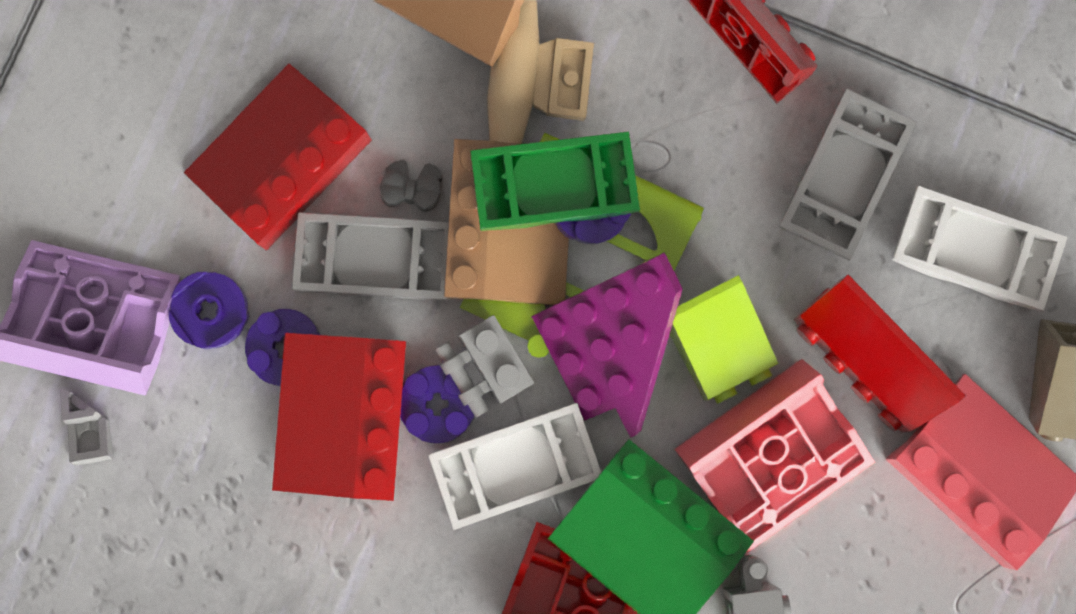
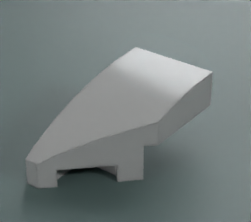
(87, 431)

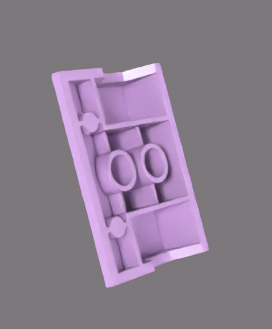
(87, 317)

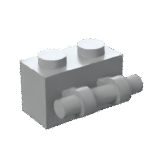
(494, 359)
(752, 594)

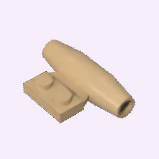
(538, 75)

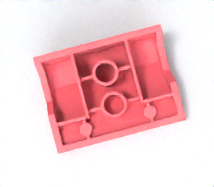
(775, 453)
(988, 475)

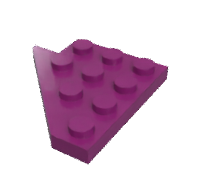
(614, 340)

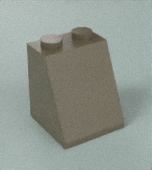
(1054, 381)

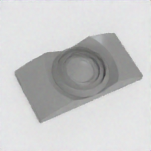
(847, 174)
(370, 256)

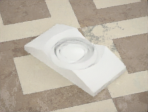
(979, 249)
(515, 466)

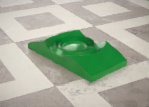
(554, 181)

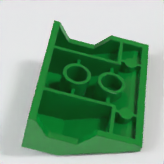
(650, 536)

